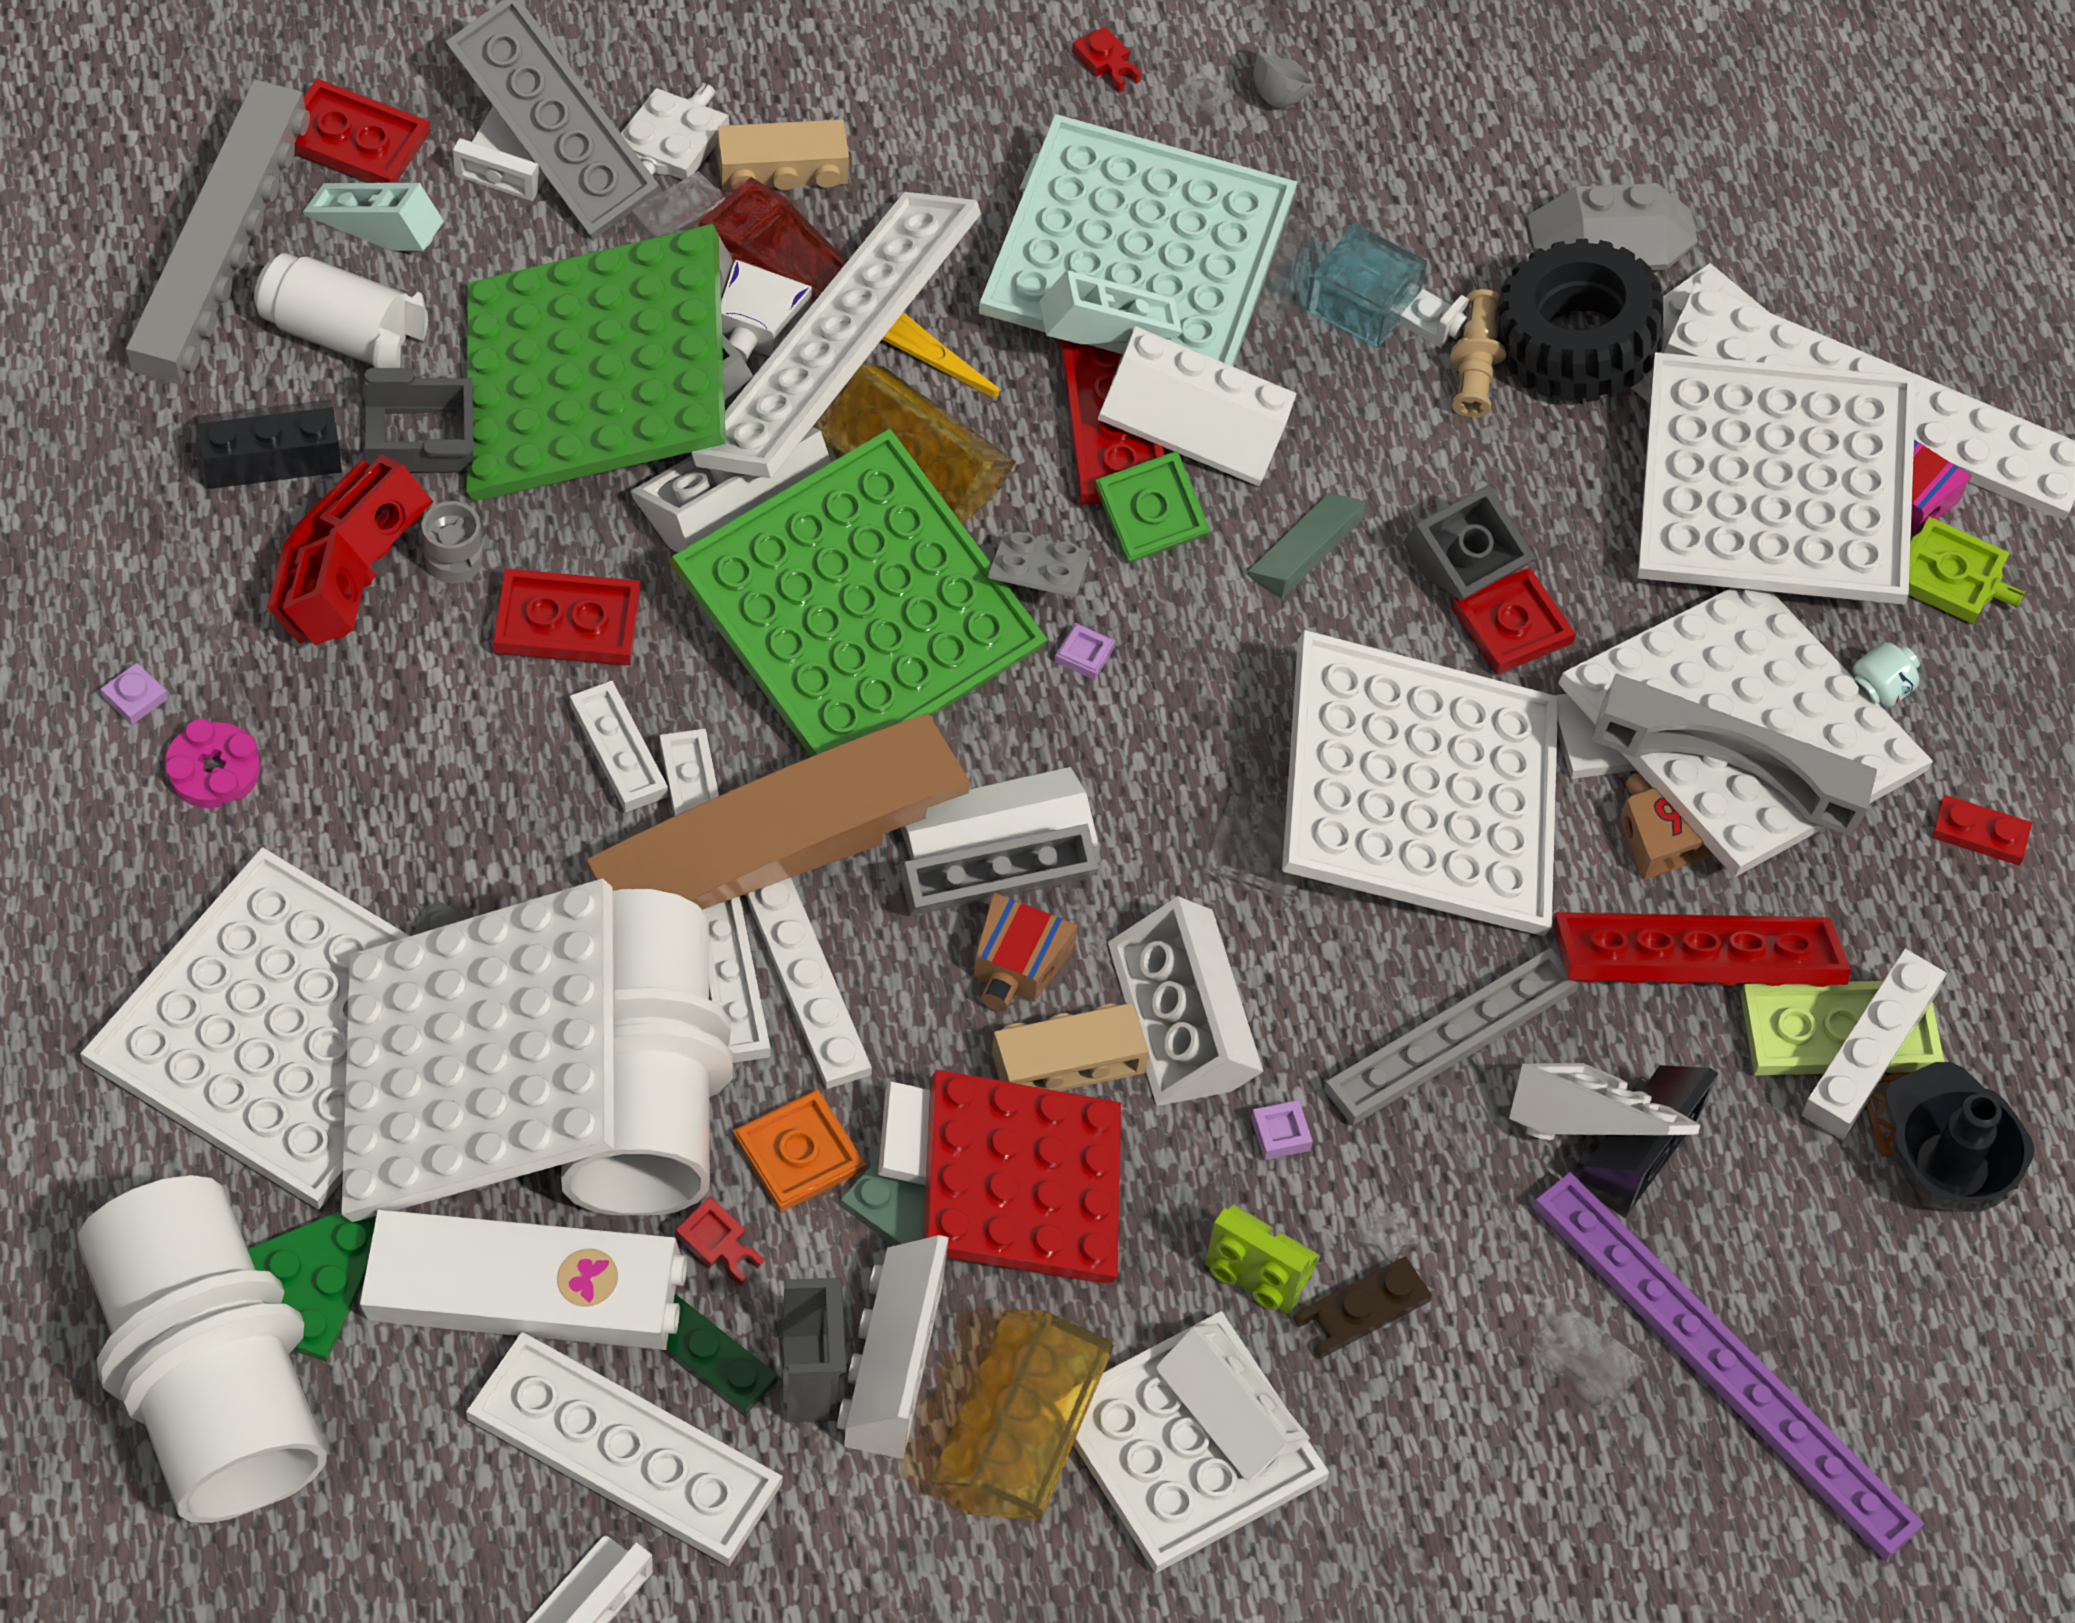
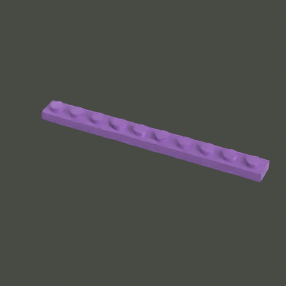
(1728, 1366)

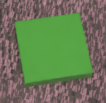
(1152, 507)

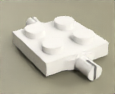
(675, 132)

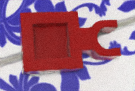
(1106, 54)
(714, 1236)

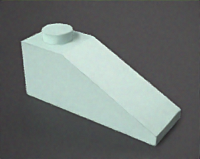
(382, 213)
(1104, 311)

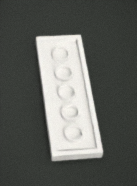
(625, 1448)

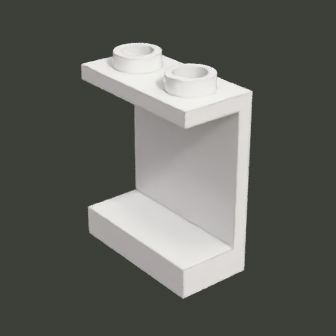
(498, 160)

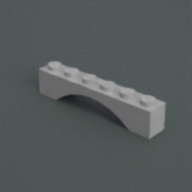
(1818, 782)

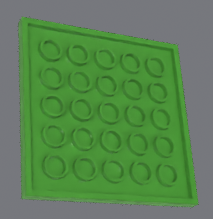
(596, 363)
(858, 598)

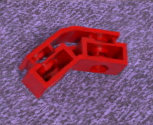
(335, 544)

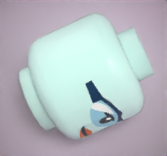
(1887, 673)

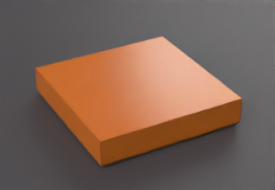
(799, 1150)

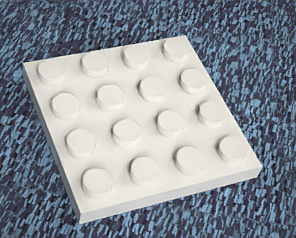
(1167, 1471)

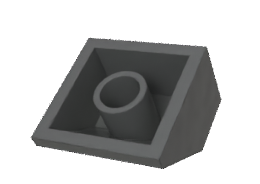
(1468, 545)

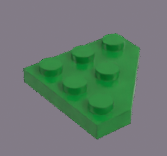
(321, 1275)

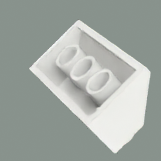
(1197, 406)
(696, 501)
(1185, 1003)
(894, 1348)

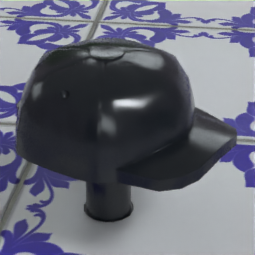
(1956, 1139)

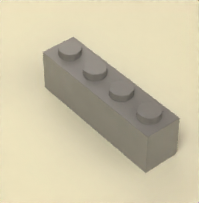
(998, 867)

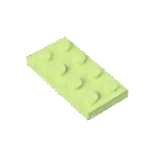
(1804, 1026)

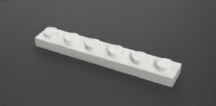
(809, 984)

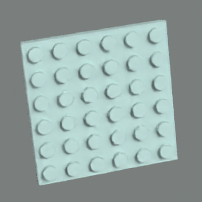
(1146, 222)

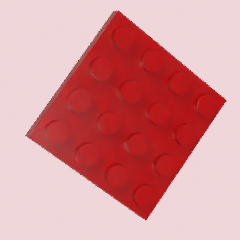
(1023, 1176)

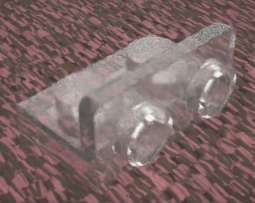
(1587, 1358)

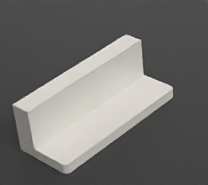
(1230, 1400)
(597, 1585)

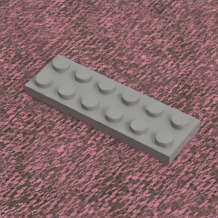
(553, 116)

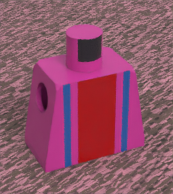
(1935, 486)

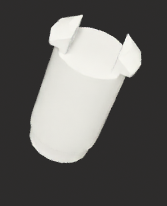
(339, 309)

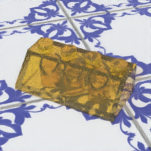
(950, 454)
(1021, 1415)

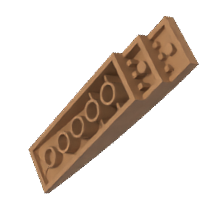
(791, 818)

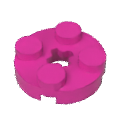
(202, 742)

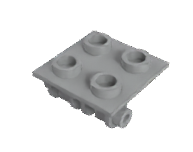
(1040, 564)

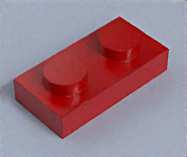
(1981, 830)

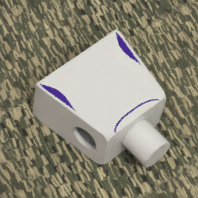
(761, 308)

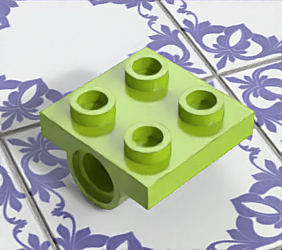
(1266, 1265)

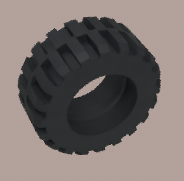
(1581, 279)

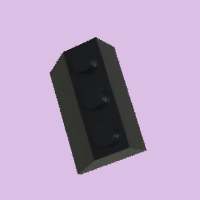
(269, 444)
(1627, 1164)

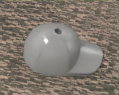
(1280, 80)

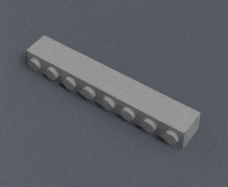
(218, 233)

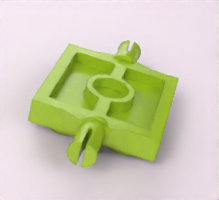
(1957, 571)

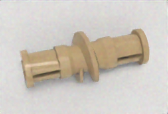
(1476, 354)

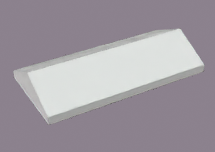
(1001, 813)

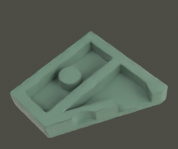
(887, 1206)

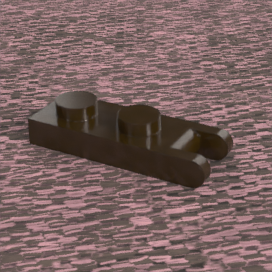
(1365, 1305)

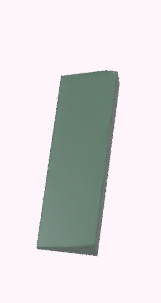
(1307, 543)

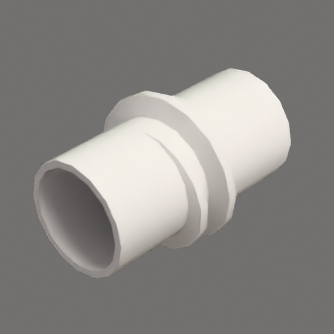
(666, 1062)
(201, 1348)

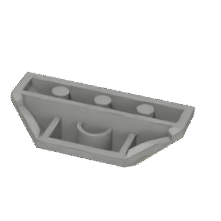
(1627, 215)

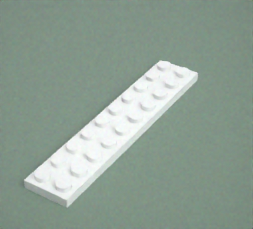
(838, 333)
(1986, 442)

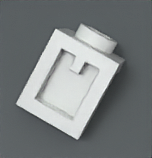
(1435, 318)

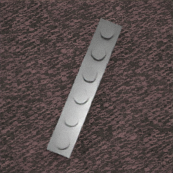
(1450, 1037)

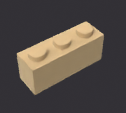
(784, 154)
(1072, 1049)

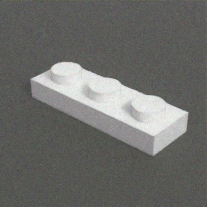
(618, 746)

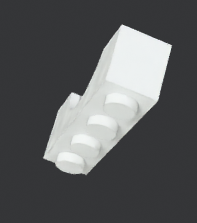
(1873, 1044)

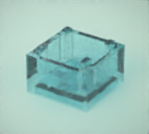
(1365, 284)

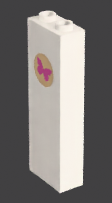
(523, 1279)

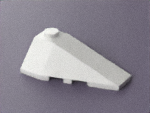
(1588, 1102)

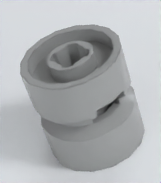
(452, 542)

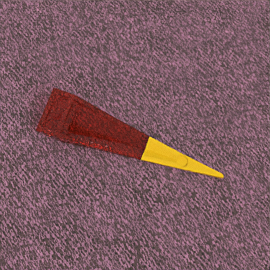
(774, 236)

